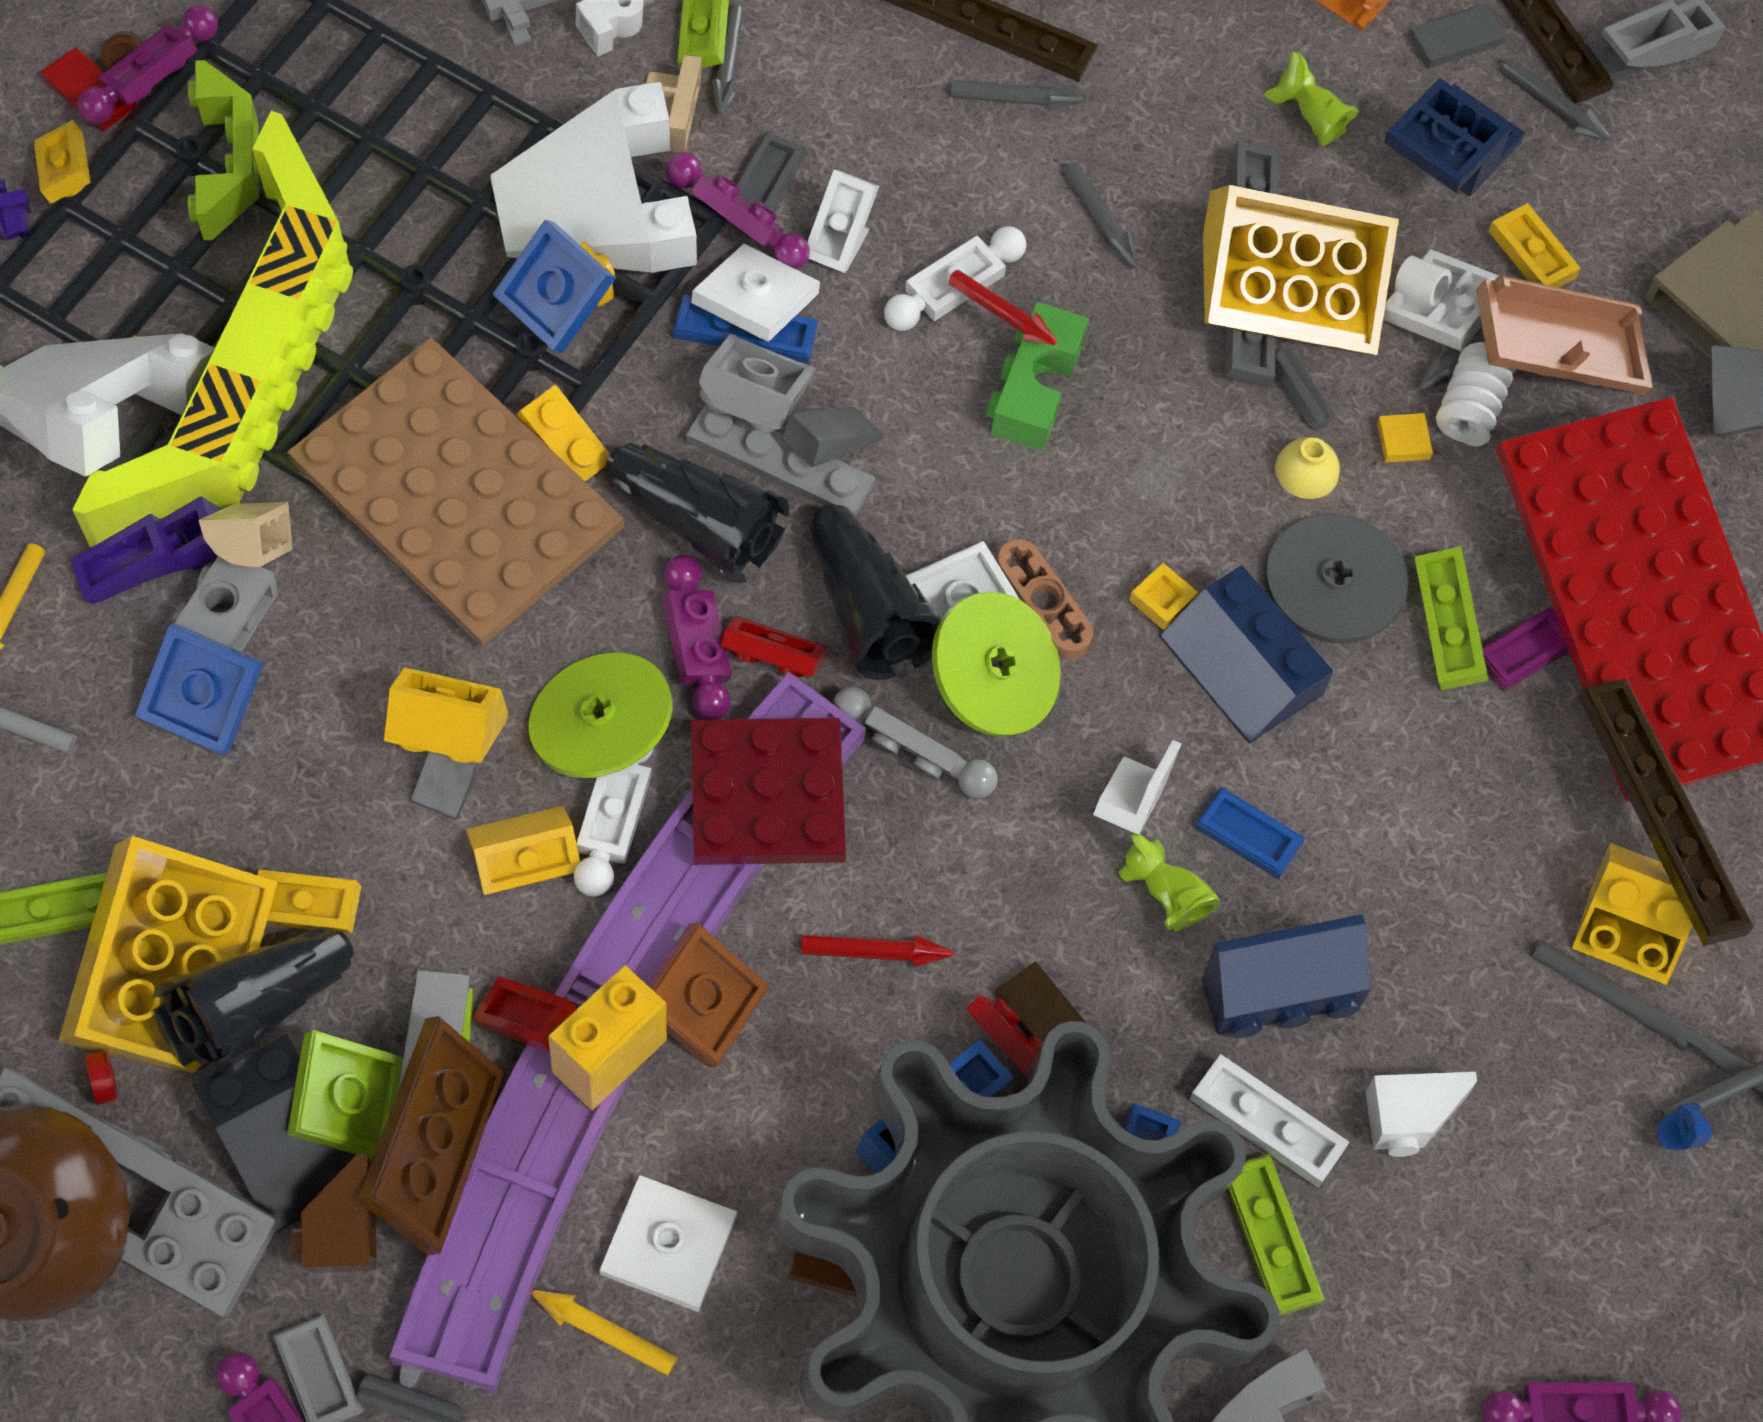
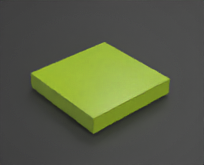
(343, 1093)

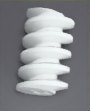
(1473, 397)

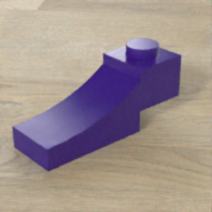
(145, 552)

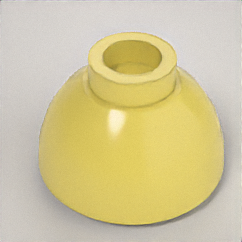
(1307, 468)

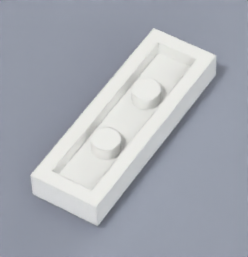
(1269, 1120)

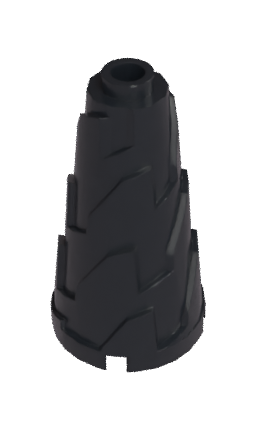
(709, 510)
(873, 600)
(235, 1001)

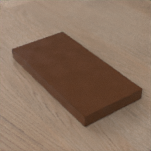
(431, 1136)

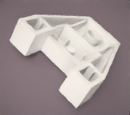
(590, 190)
(69, 392)

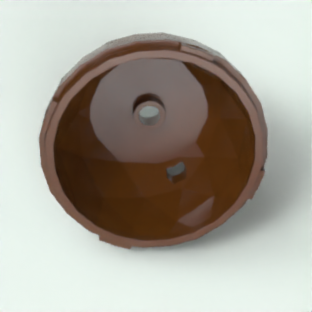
(47, 1259)

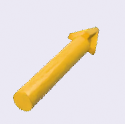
(18, 584)
(563, 1308)

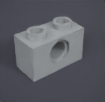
(222, 583)

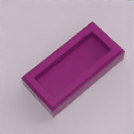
(1525, 649)

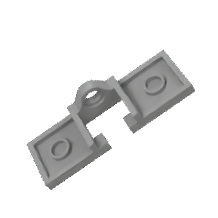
(200, 1233)

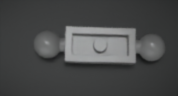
(975, 777)

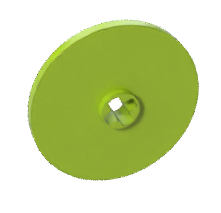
(983, 695)
(635, 709)

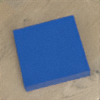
(554, 286)
(199, 689)

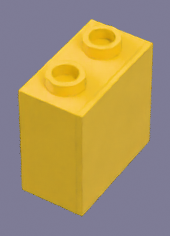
(608, 1037)

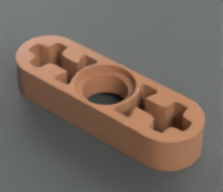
(1073, 620)

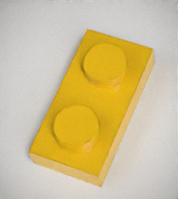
(62, 162)
(1534, 248)
(564, 432)
(313, 901)

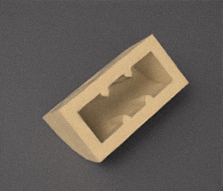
(249, 532)

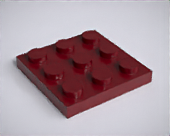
(767, 791)

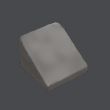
(444, 785)

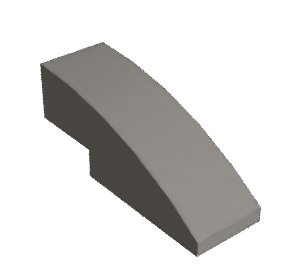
(1665, 34)
(1276, 1392)

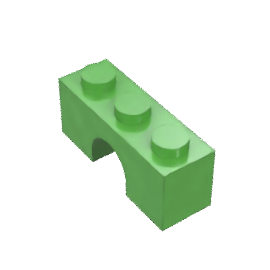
(1025, 407)

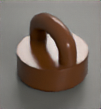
(118, 47)

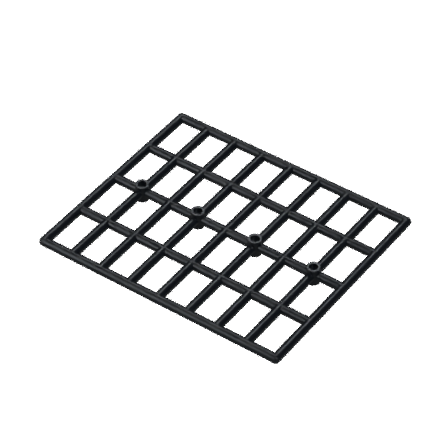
(413, 280)

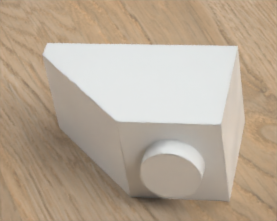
(1413, 1107)

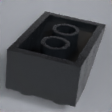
(252, 1116)

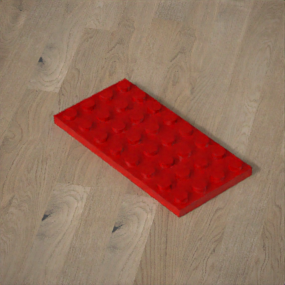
(1645, 579)

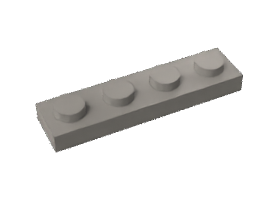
(776, 461)

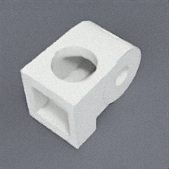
(606, 19)

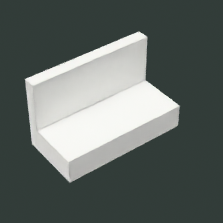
(1135, 791)

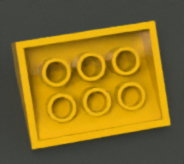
(1296, 268)
(152, 921)

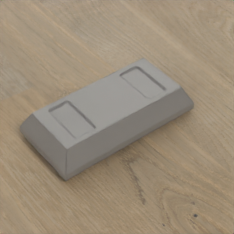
(317, 1372)

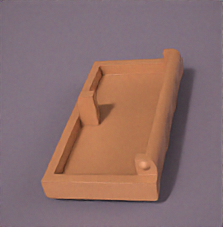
(1563, 334)

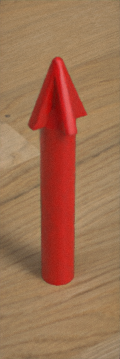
(1033, 327)
(920, 951)

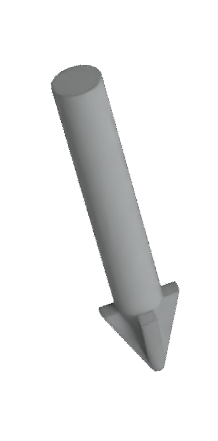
(36, 731)

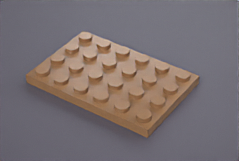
(456, 491)

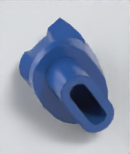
(1684, 1128)

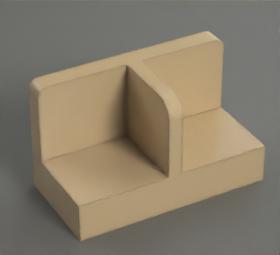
(680, 99)

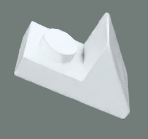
(841, 221)

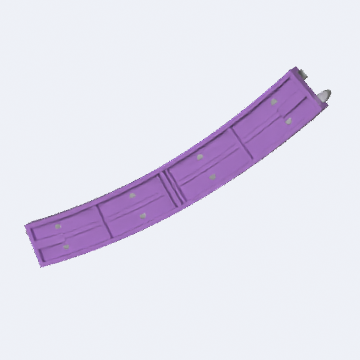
(539, 1130)

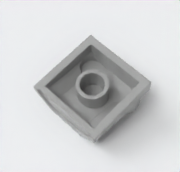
(753, 383)

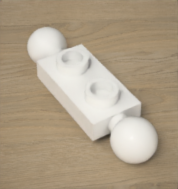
(930, 287)
(610, 826)

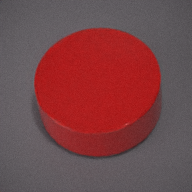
(101, 1077)

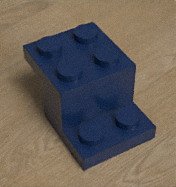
(1454, 137)

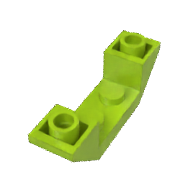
(224, 196)

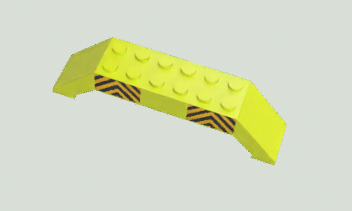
(252, 366)

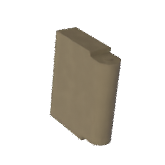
(1716, 288)

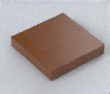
(706, 994)

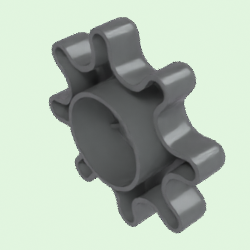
(1021, 1250)

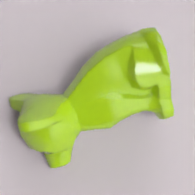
(1318, 105)
(1180, 891)

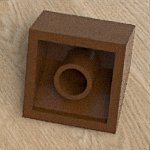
(336, 1227)

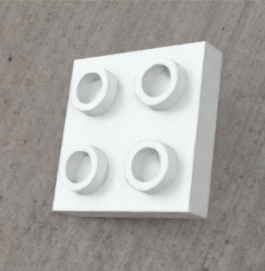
(1437, 298)

